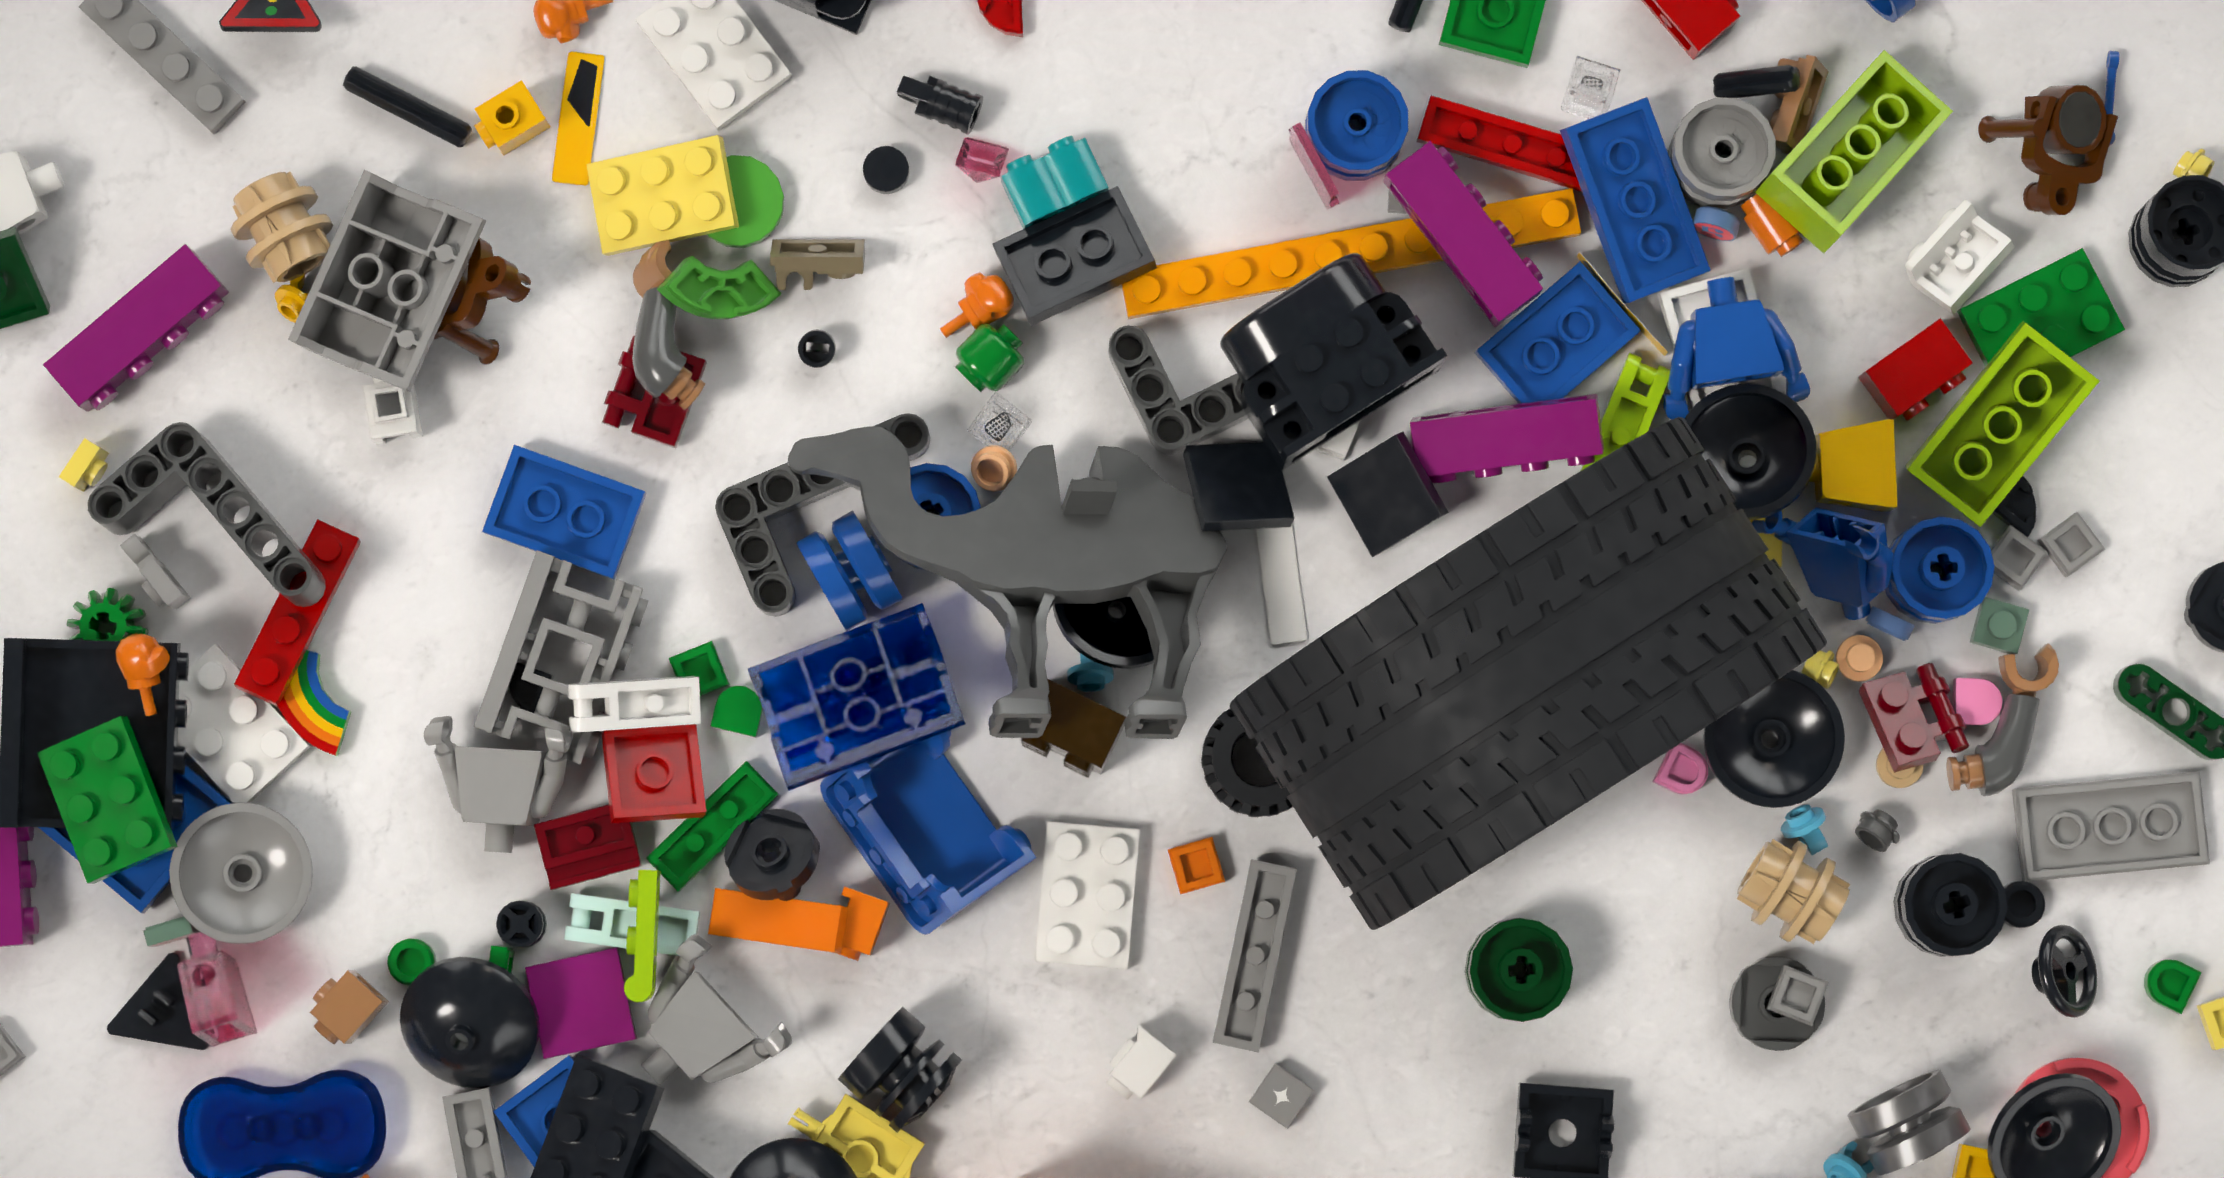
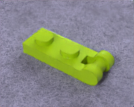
(1628, 412)
(643, 939)

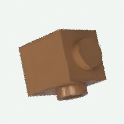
(346, 1007)

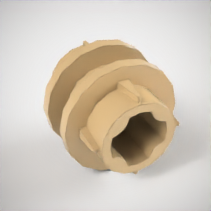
(279, 221)
(1793, 891)

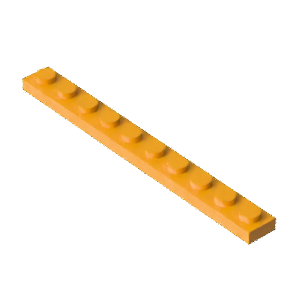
(1286, 263)

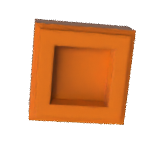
(1196, 865)

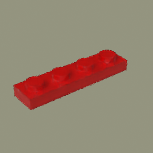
(1497, 141)
(292, 627)

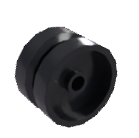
(1977, 899)

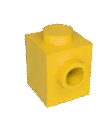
(510, 119)

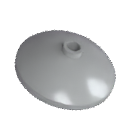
(206, 865)

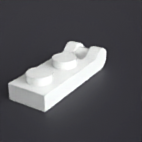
(636, 704)

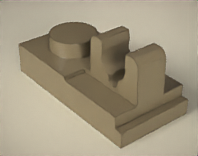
(825, 256)

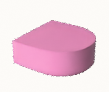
(1976, 700)
(1682, 770)

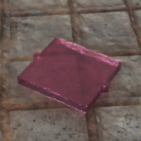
(1313, 166)

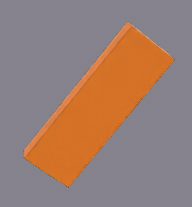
(778, 921)

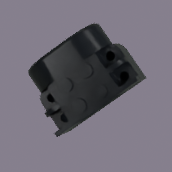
(1326, 357)

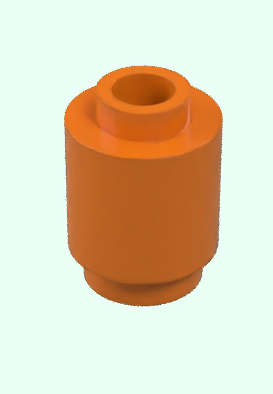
(1770, 227)

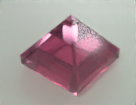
(981, 159)

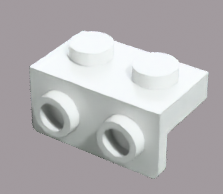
(1957, 257)

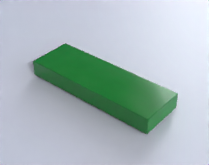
(703, 838)

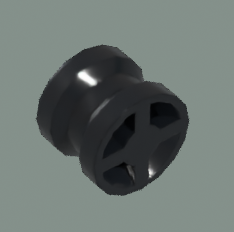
(515, 919)

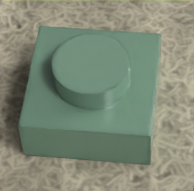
(1999, 626)

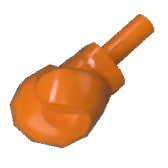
(562, 17)
(985, 302)
(140, 663)

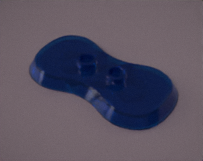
(318, 1127)

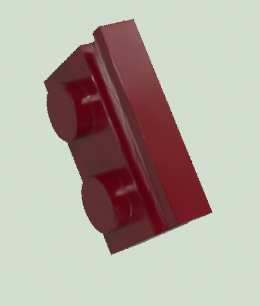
(586, 847)

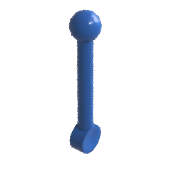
(2112, 64)

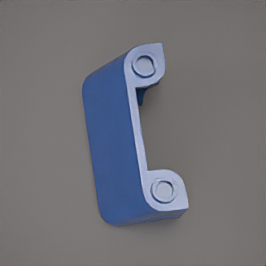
(924, 832)

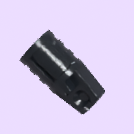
(942, 102)

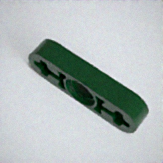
(2152, 683)

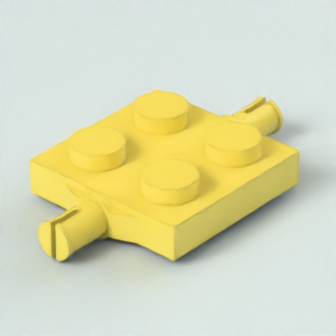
(863, 1140)

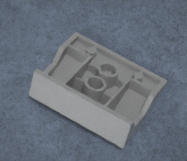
(386, 281)

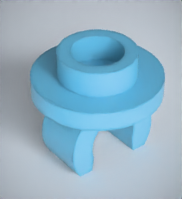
(1090, 675)
(1803, 824)
(1843, 1166)

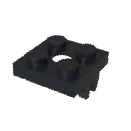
(1589, 1113)

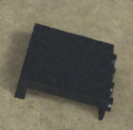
(70, 687)

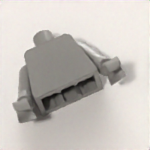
(500, 784)
(700, 1028)

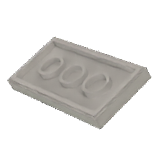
(2110, 826)

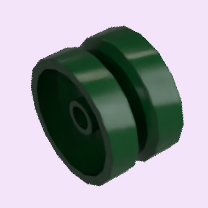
(1546, 973)

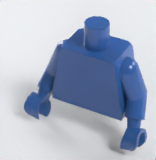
(1731, 346)
(1838, 554)

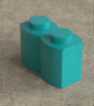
(1053, 181)

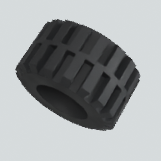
(1224, 780)

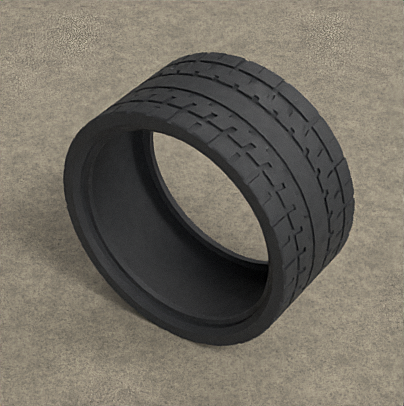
(1527, 672)

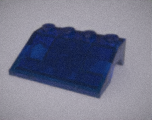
(857, 696)

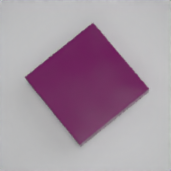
(581, 1003)

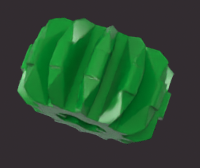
(100, 608)

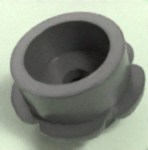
(1877, 830)

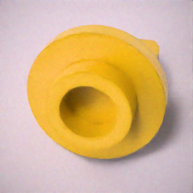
(291, 298)

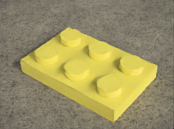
(662, 195)

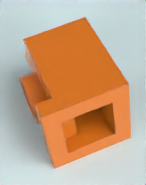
(862, 924)

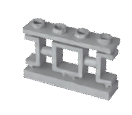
(527, 647)

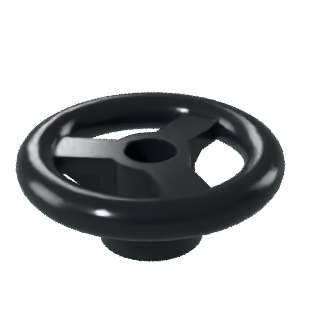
(2058, 975)

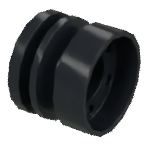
(2192, 208)
(900, 1070)

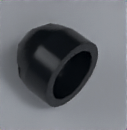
(816, 358)

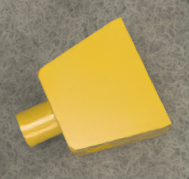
(1857, 467)

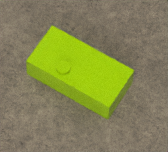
(1853, 151)
(2001, 423)

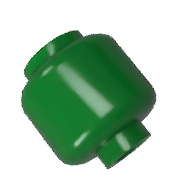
(989, 357)

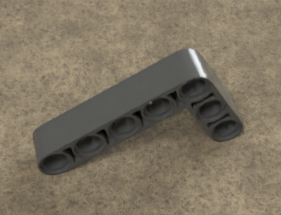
(1168, 405)
(222, 502)
(764, 510)

